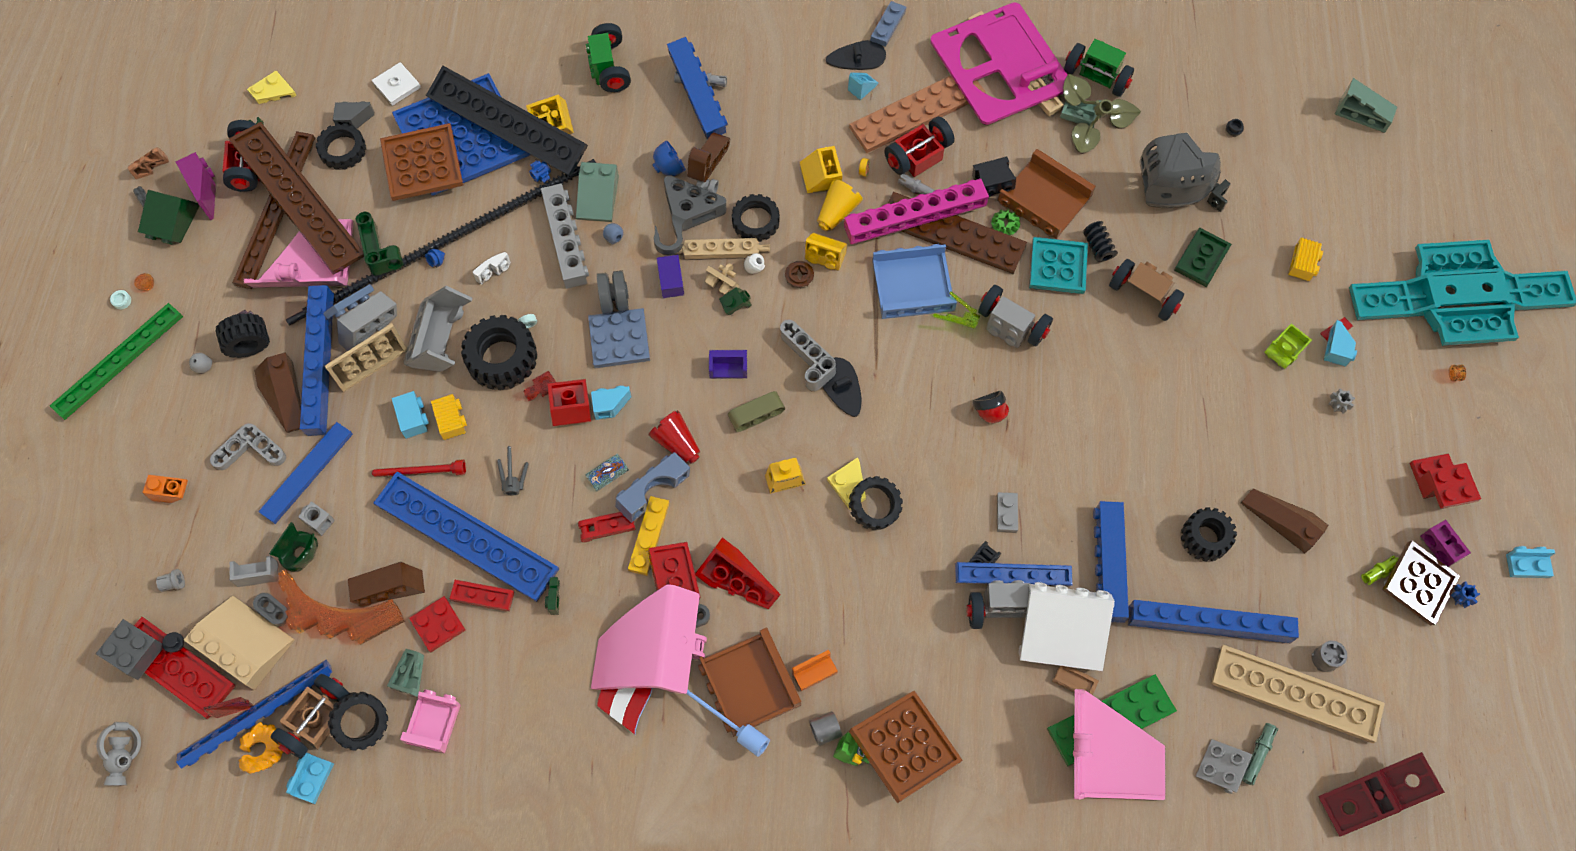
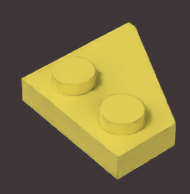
(270, 89)
(846, 479)

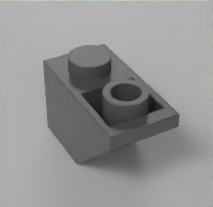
(353, 113)

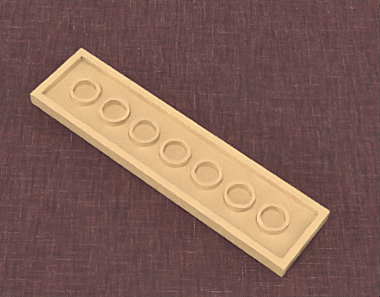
(1298, 693)

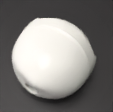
(754, 263)

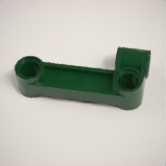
(377, 259)

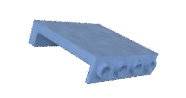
(913, 281)

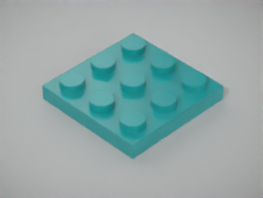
(1058, 265)

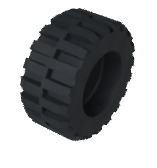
(491, 332)

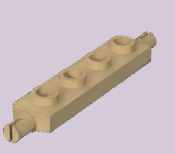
(722, 248)

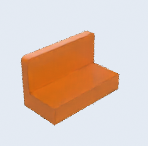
(814, 670)

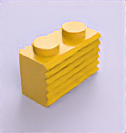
(1305, 259)
(448, 416)

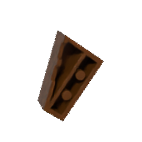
(385, 584)

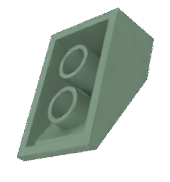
(596, 191)

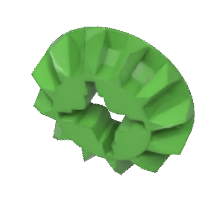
(998, 222)

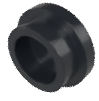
(1235, 127)
(173, 642)

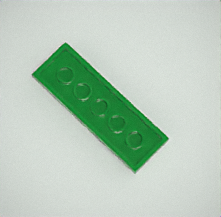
(1140, 703)

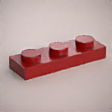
(482, 595)

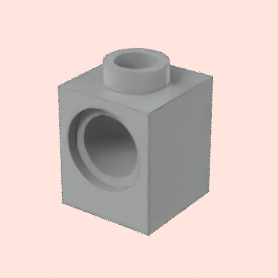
(323, 521)

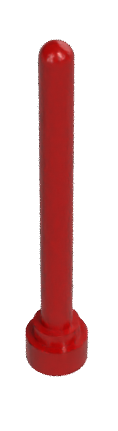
(457, 467)

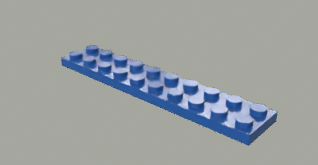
(466, 536)

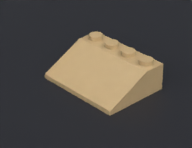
(366, 357)
(240, 641)

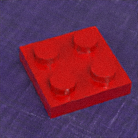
(437, 624)

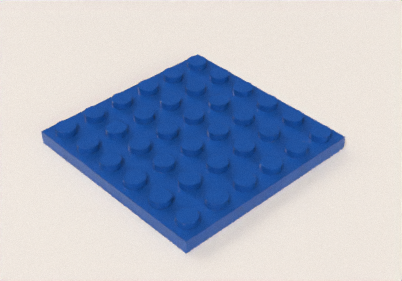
(475, 146)

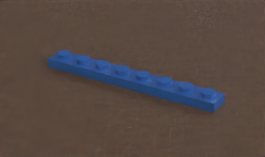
(249, 717)

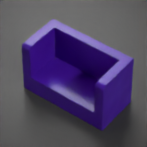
(670, 276)
(727, 364)

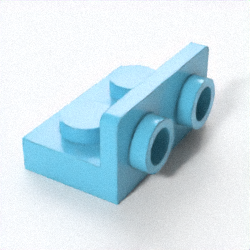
(1530, 562)
(309, 778)

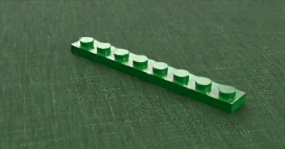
(116, 361)

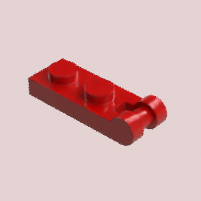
(604, 526)

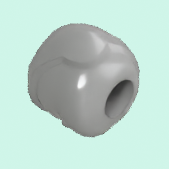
(200, 363)

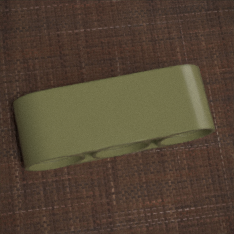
(756, 411)

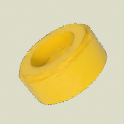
(864, 167)

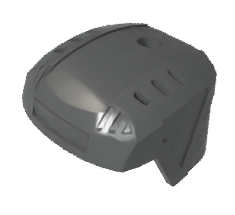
(1166, 165)

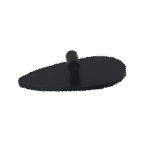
(858, 56)
(844, 388)

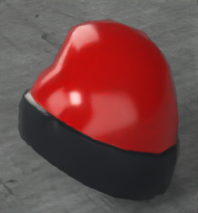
(992, 407)

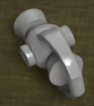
(118, 759)

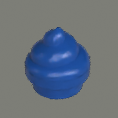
(435, 257)

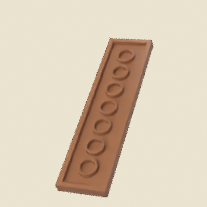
(909, 113)

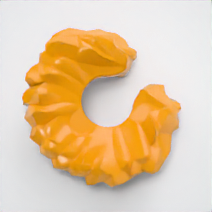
(271, 755)

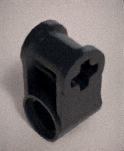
(985, 554)

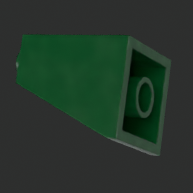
(166, 217)

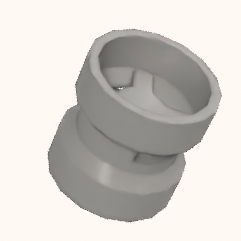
(710, 185)

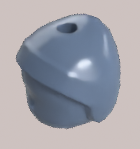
(613, 233)

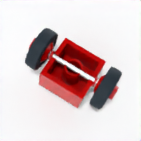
(920, 147)
(236, 172)

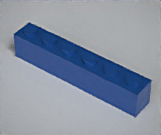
(696, 87)
(1112, 556)

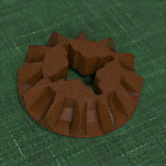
(806, 271)

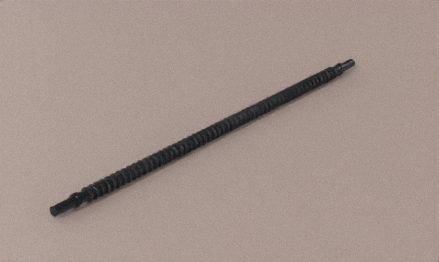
(446, 239)

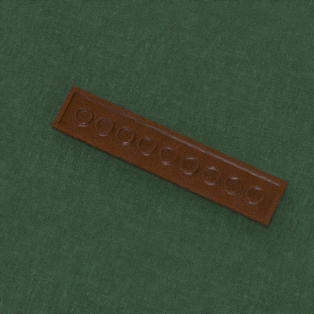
(297, 198)

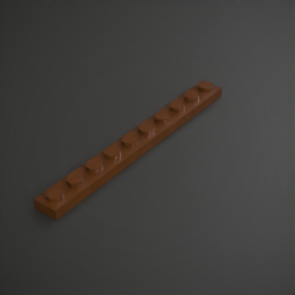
(270, 218)

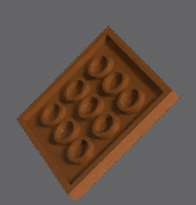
(421, 162)
(905, 746)

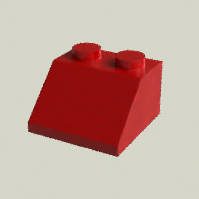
(569, 402)

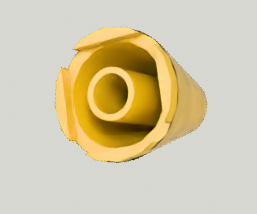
(838, 204)

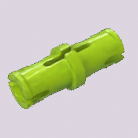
(1379, 570)

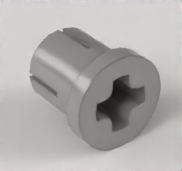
(170, 581)

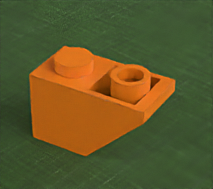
(164, 488)

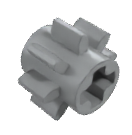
(1341, 401)

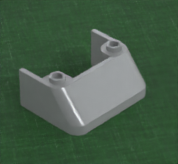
(433, 329)

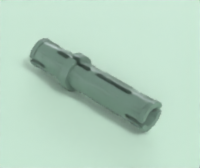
(1262, 747)

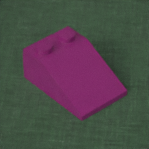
(199, 181)

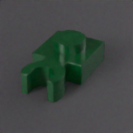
(552, 599)

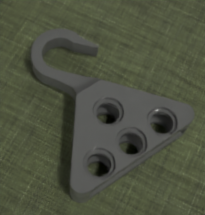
(698, 211)

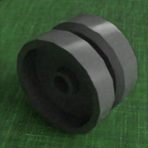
(612, 292)

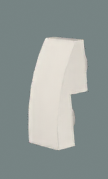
(495, 264)

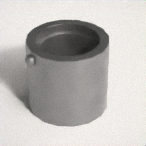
(1329, 656)
(825, 728)

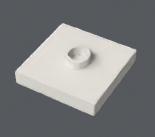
(396, 83)

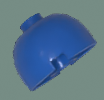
(667, 160)

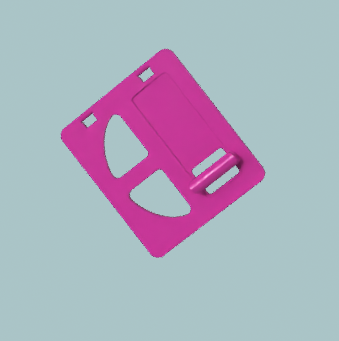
(1014, 52)

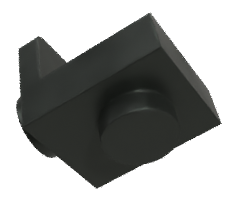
(1215, 198)

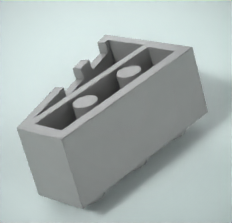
(365, 320)

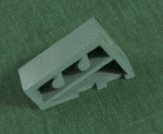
(1366, 107)

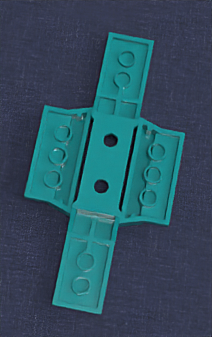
(1465, 269)

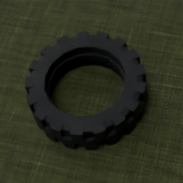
(334, 132)
(755, 201)
(891, 492)
(371, 737)

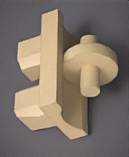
(714, 276)

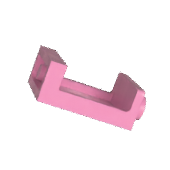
(432, 721)

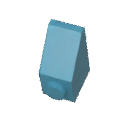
(1340, 345)

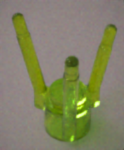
(969, 318)

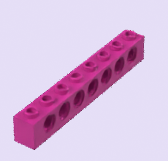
(909, 218)

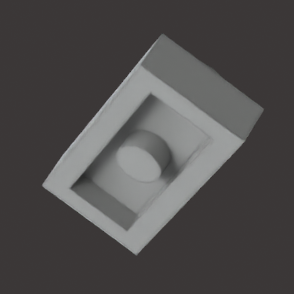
(1007, 512)

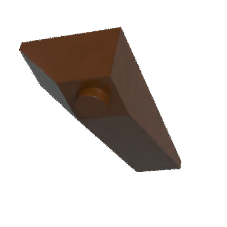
(279, 387)
(1290, 521)

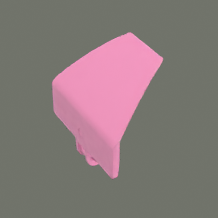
(302, 266)
(651, 644)
(1114, 754)

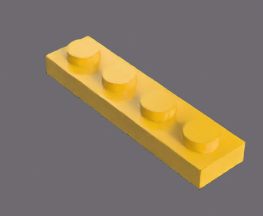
(648, 535)

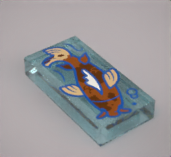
(607, 472)

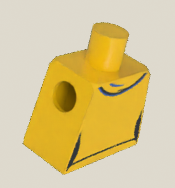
(784, 475)

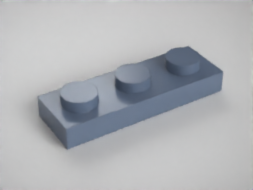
(888, 23)
(349, 302)

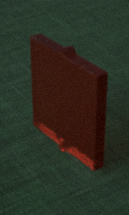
(228, 707)

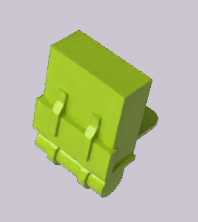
(1287, 346)

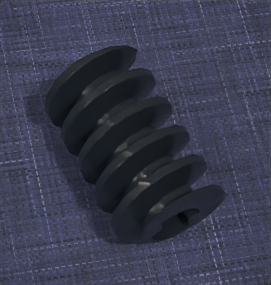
(1099, 241)

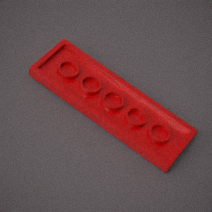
(186, 674)

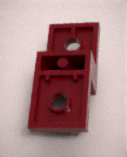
(1381, 794)

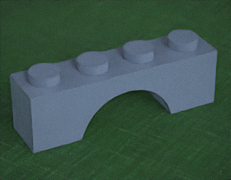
(669, 472)

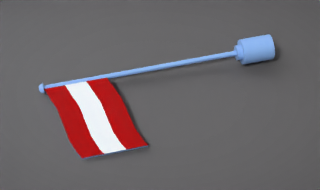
(628, 704)

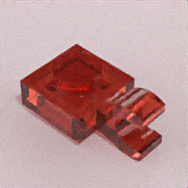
(540, 386)

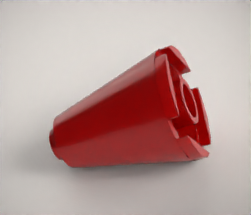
(676, 437)

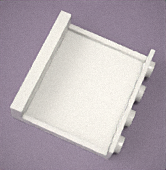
(1066, 626)

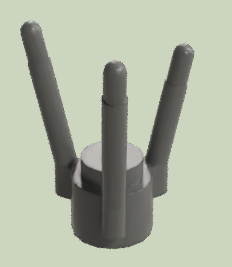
(511, 485)

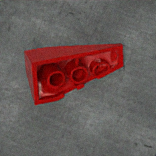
(736, 574)

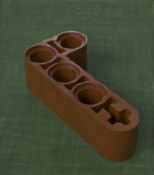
(704, 160)

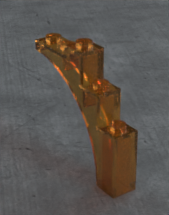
(331, 621)

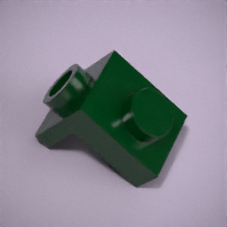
(735, 300)

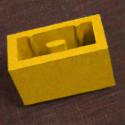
(820, 169)
(825, 251)

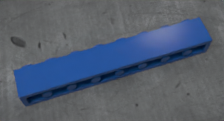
(316, 355)
(1213, 621)

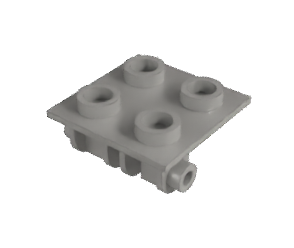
(1224, 766)

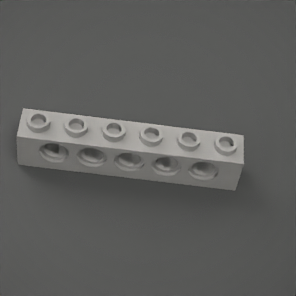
(575, 275)

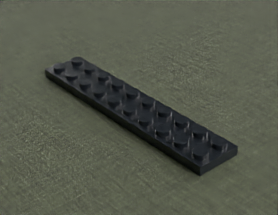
(507, 120)

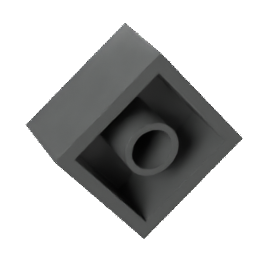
(130, 649)

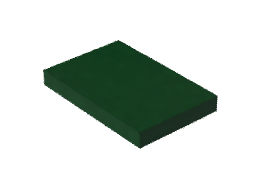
(1202, 257)

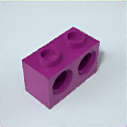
(1445, 543)

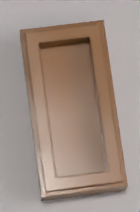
(1074, 679)

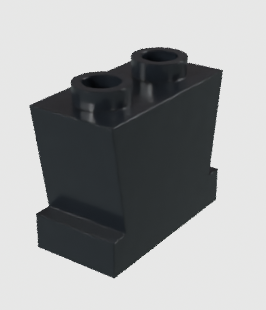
(995, 175)

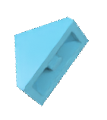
(861, 84)

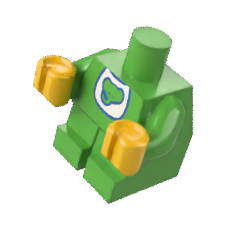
(849, 751)

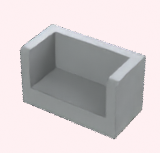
(254, 573)

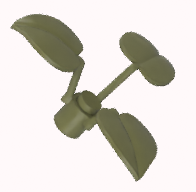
(1084, 136)

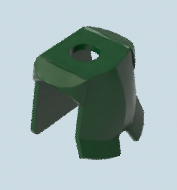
(289, 542)

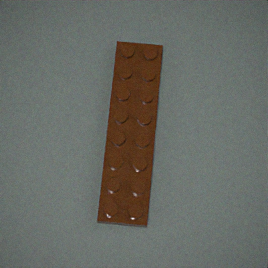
(969, 239)

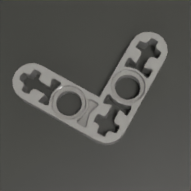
(246, 442)

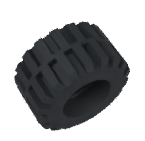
(242, 335)
(1219, 524)

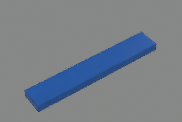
(305, 473)
(1029, 573)

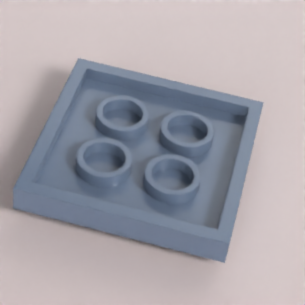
(619, 338)

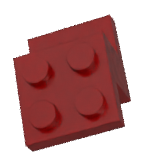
(1448, 482)

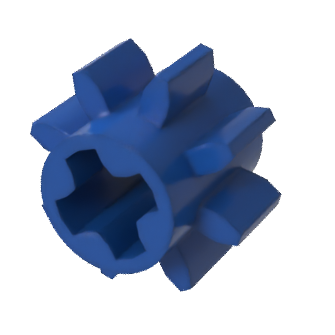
(540, 171)
(1465, 594)

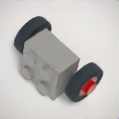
(1012, 321)
(1000, 601)

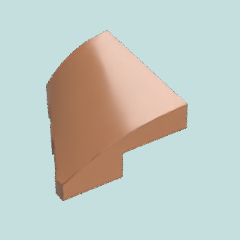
(144, 165)

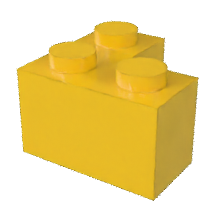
(553, 111)

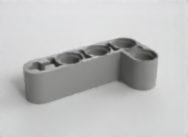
(792, 335)

